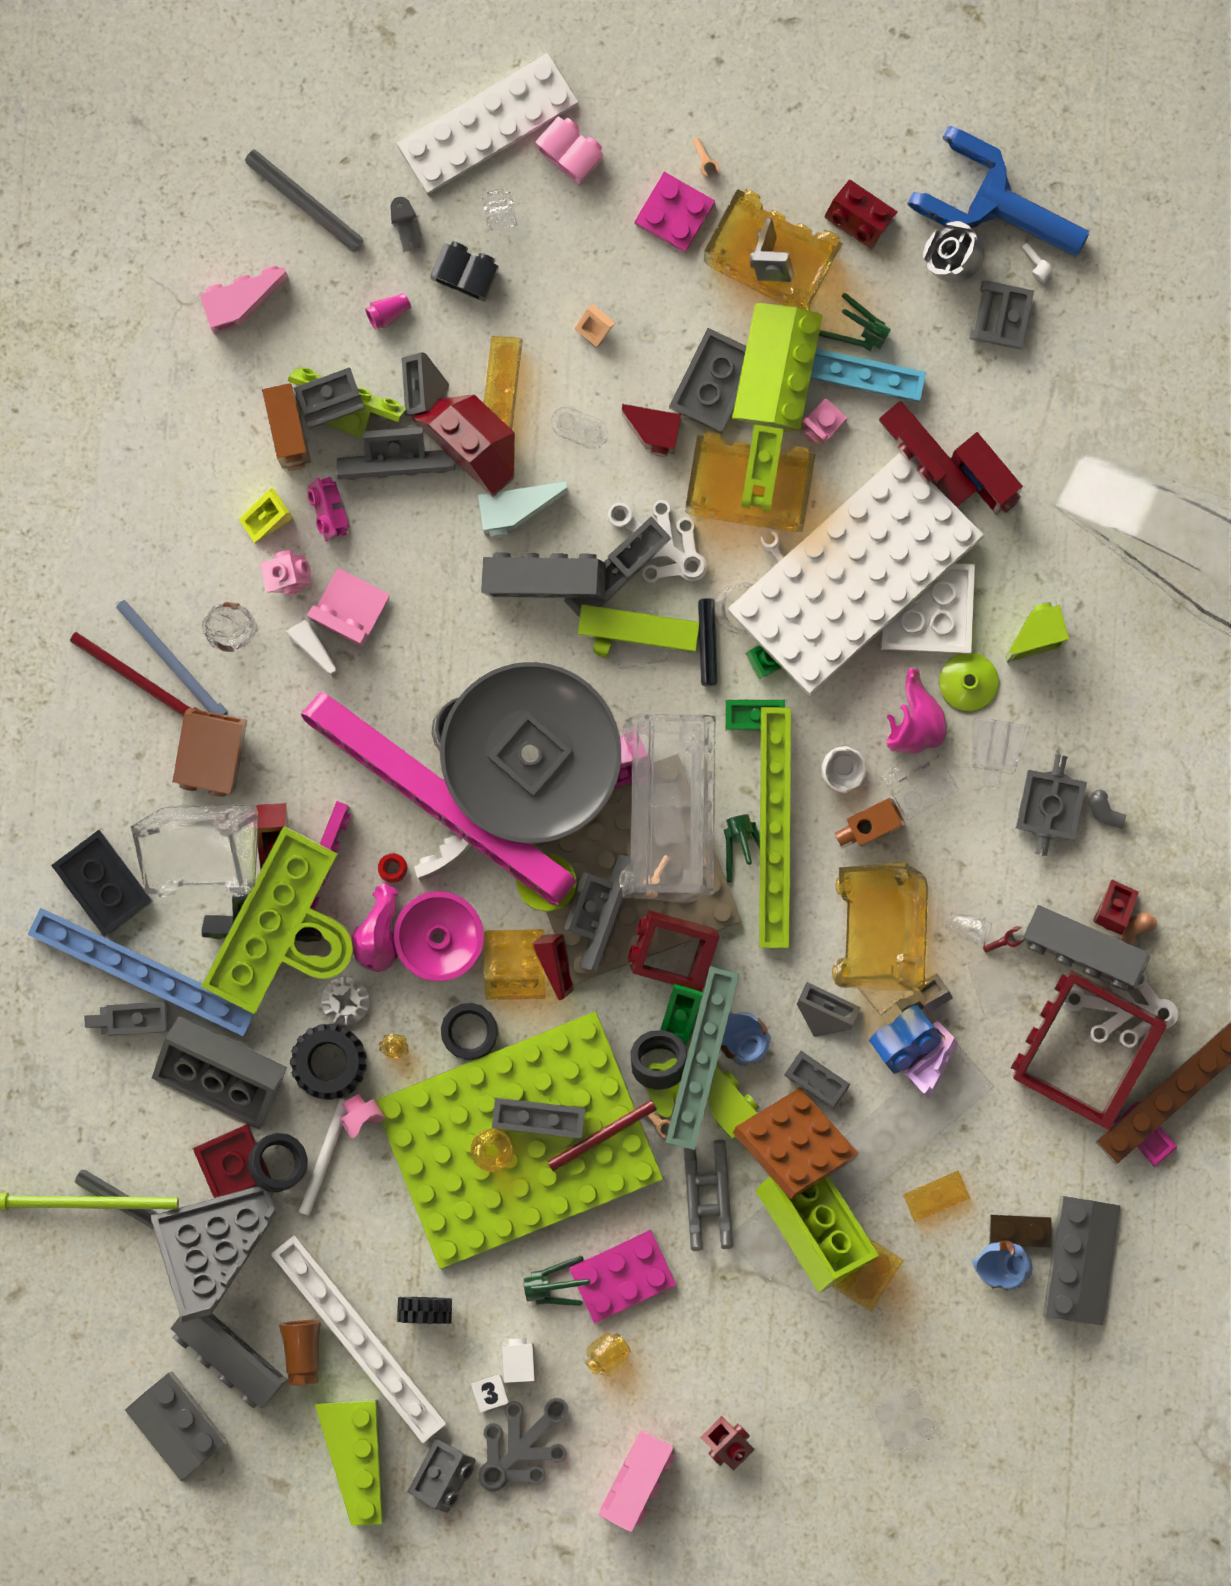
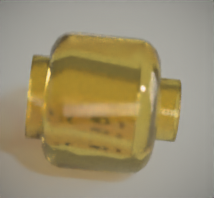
(607, 1354)

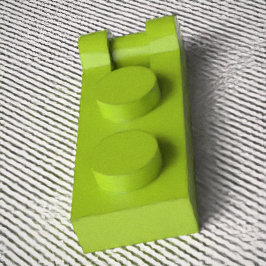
(762, 466)

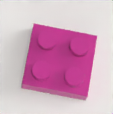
(674, 212)

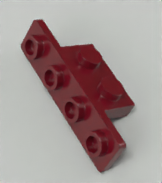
(927, 454)

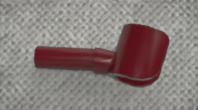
(1008, 939)

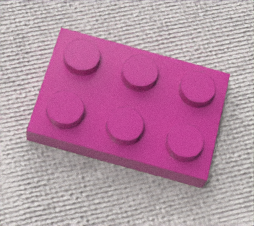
(623, 1276)

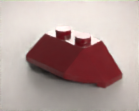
(472, 439)

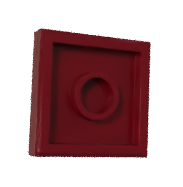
(226, 1161)

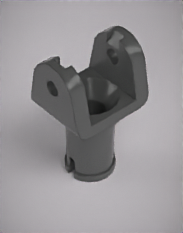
(404, 220)

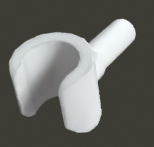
(1043, 269)
(773, 547)

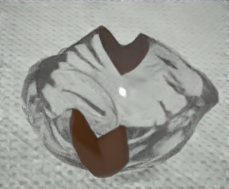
(229, 627)

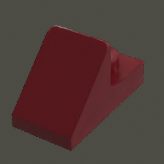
(1116, 907)

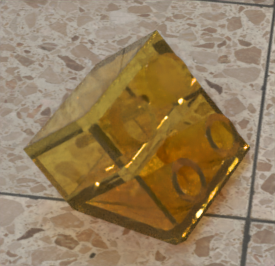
(871, 1280)

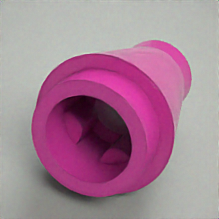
(386, 310)

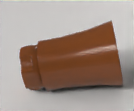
(301, 1350)

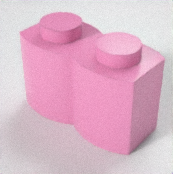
(569, 149)

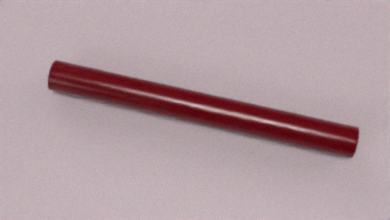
(602, 1135)

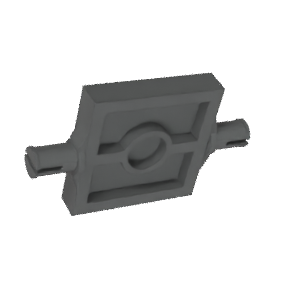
(1051, 805)

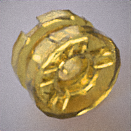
(502, 1142)

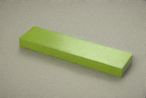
(638, 628)

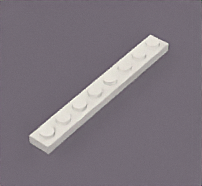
(358, 1338)

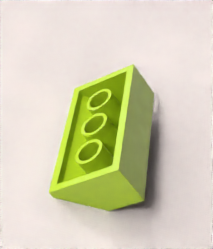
(777, 366)
(819, 1231)

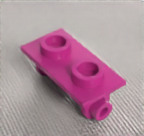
(322, 496)

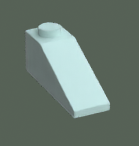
(514, 507)

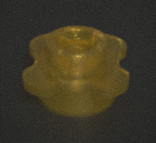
(393, 1046)

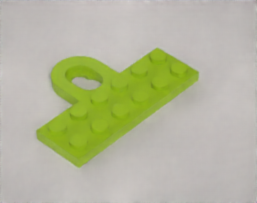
(271, 919)

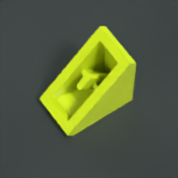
(265, 516)

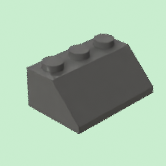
(176, 1425)

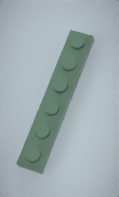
(702, 1058)

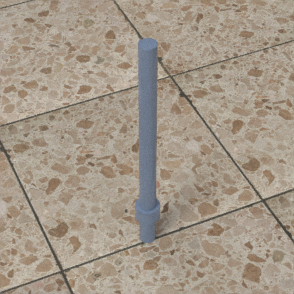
(170, 659)

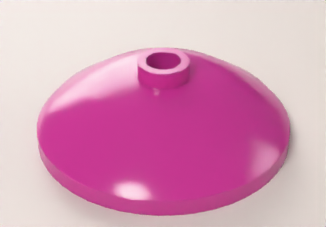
(443, 914)

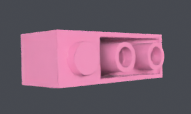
(236, 302)

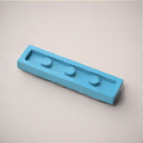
(868, 375)

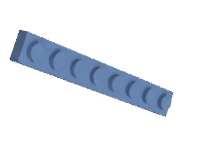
(138, 971)

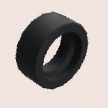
(451, 1017)
(658, 1040)
(295, 1148)

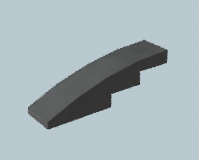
(626, 562)

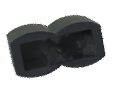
(464, 271)

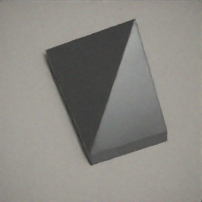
(421, 383)
(825, 1011)

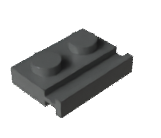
(329, 398)

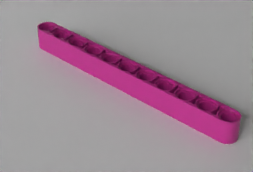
(432, 795)

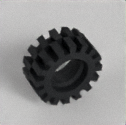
(424, 1310)

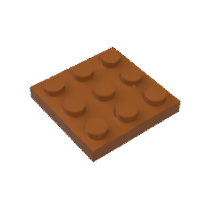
(795, 1143)

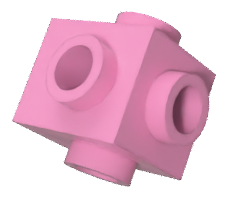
(286, 573)

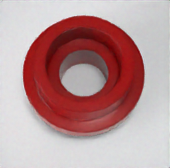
(392, 858)

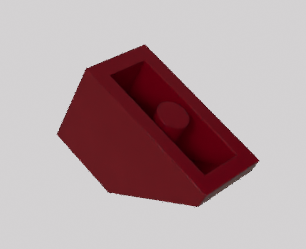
(653, 428)
(271, 821)

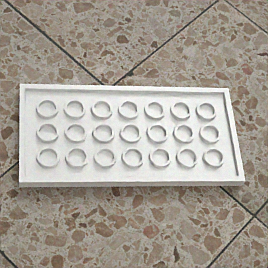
(855, 573)

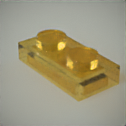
(936, 1196)

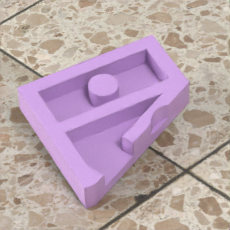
(930, 1066)

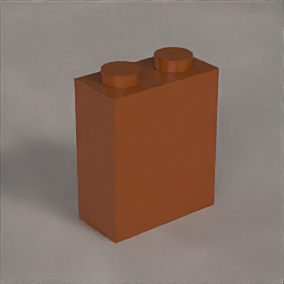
(286, 426)
(209, 752)

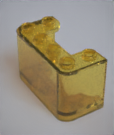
(737, 236)
(719, 483)

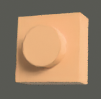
(594, 325)

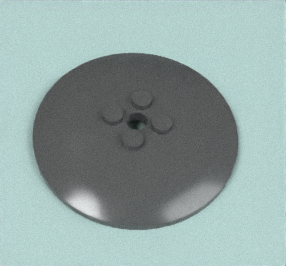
(574, 744)

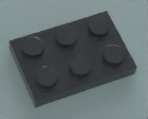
(102, 883)

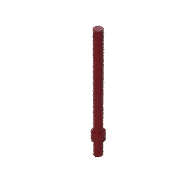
(129, 673)

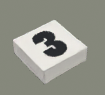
(489, 1393)

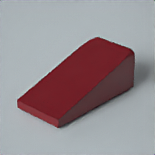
(554, 960)

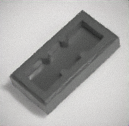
(817, 1079)

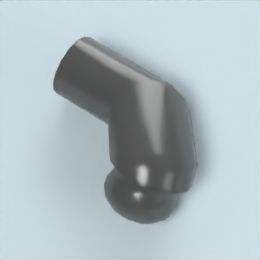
(1102, 810)

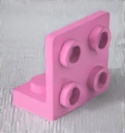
(349, 607)

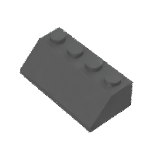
(218, 1072)
(1081, 1260)
(231, 1357)

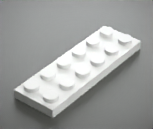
(487, 124)

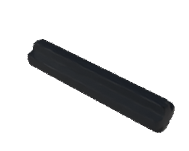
(707, 640)

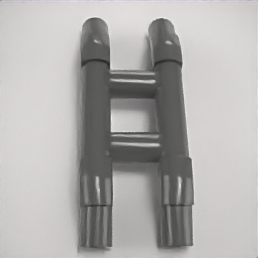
(722, 1209)

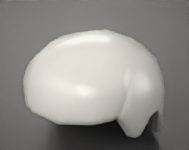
(843, 769)

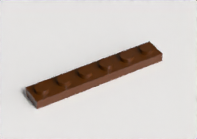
(1168, 1097)

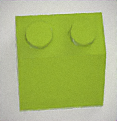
(1040, 633)

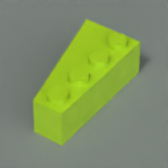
(354, 1449)

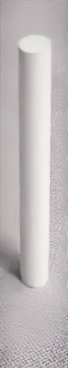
(323, 1160)

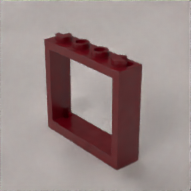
(1036, 1036)

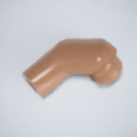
(1137, 925)

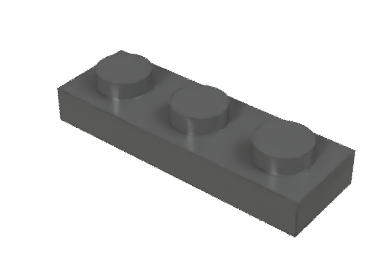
(538, 1118)

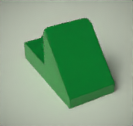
(681, 1011)

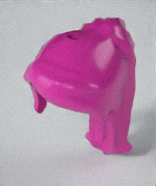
(922, 725)
(374, 938)

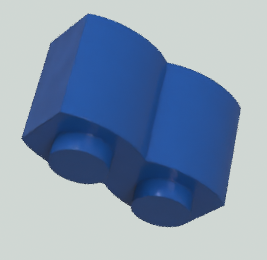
(905, 1039)

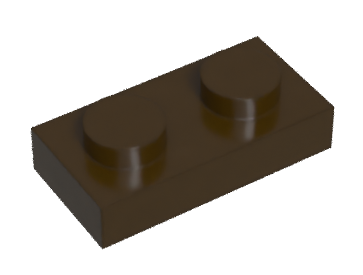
(1020, 1230)

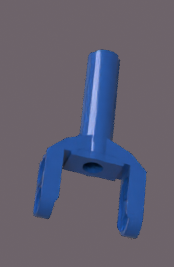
(998, 201)

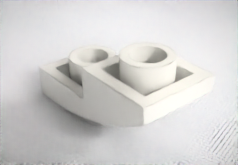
(451, 851)

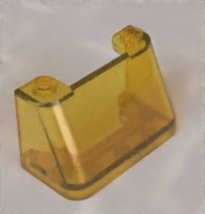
(883, 927)

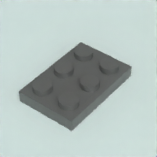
(711, 381)

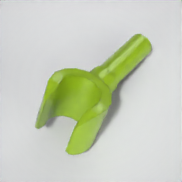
(602, 647)

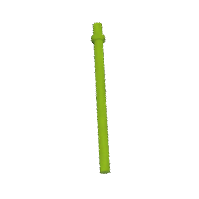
(87, 1202)

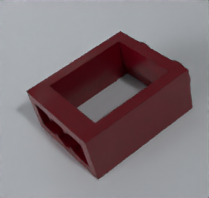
(1000, 485)
(702, 960)

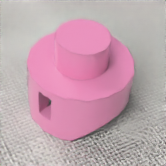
(360, 1113)

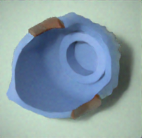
(745, 1039)
(1003, 1265)

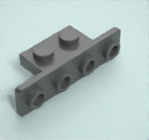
(394, 453)
(595, 912)

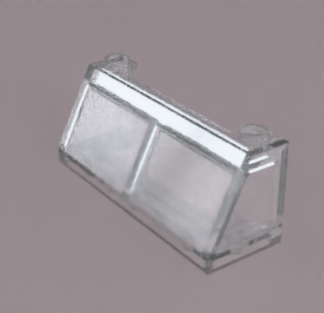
(671, 807)

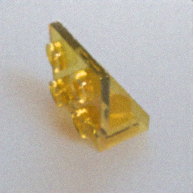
(512, 965)

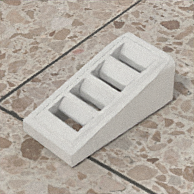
(308, 641)

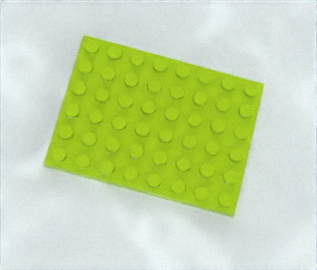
(480, 1209)

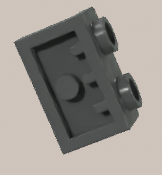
(442, 1476)

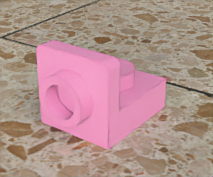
(822, 422)

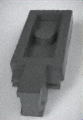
(130, 1018)

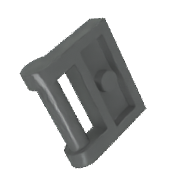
(1012, 315)

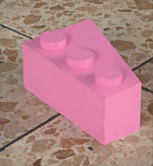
(637, 1481)

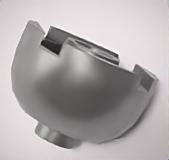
(954, 253)

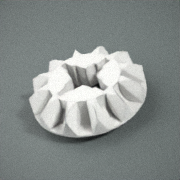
(349, 1014)

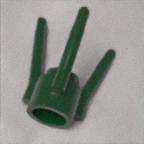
(874, 330)
(740, 830)
(538, 1288)

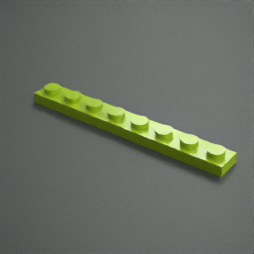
(774, 827)

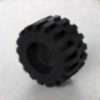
(303, 1052)

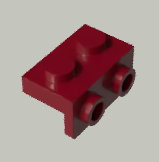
(860, 214)

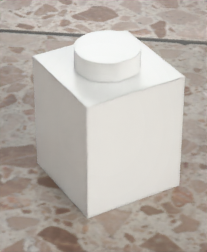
(518, 1361)

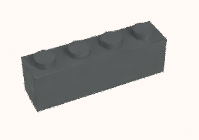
(543, 577)
(1087, 948)

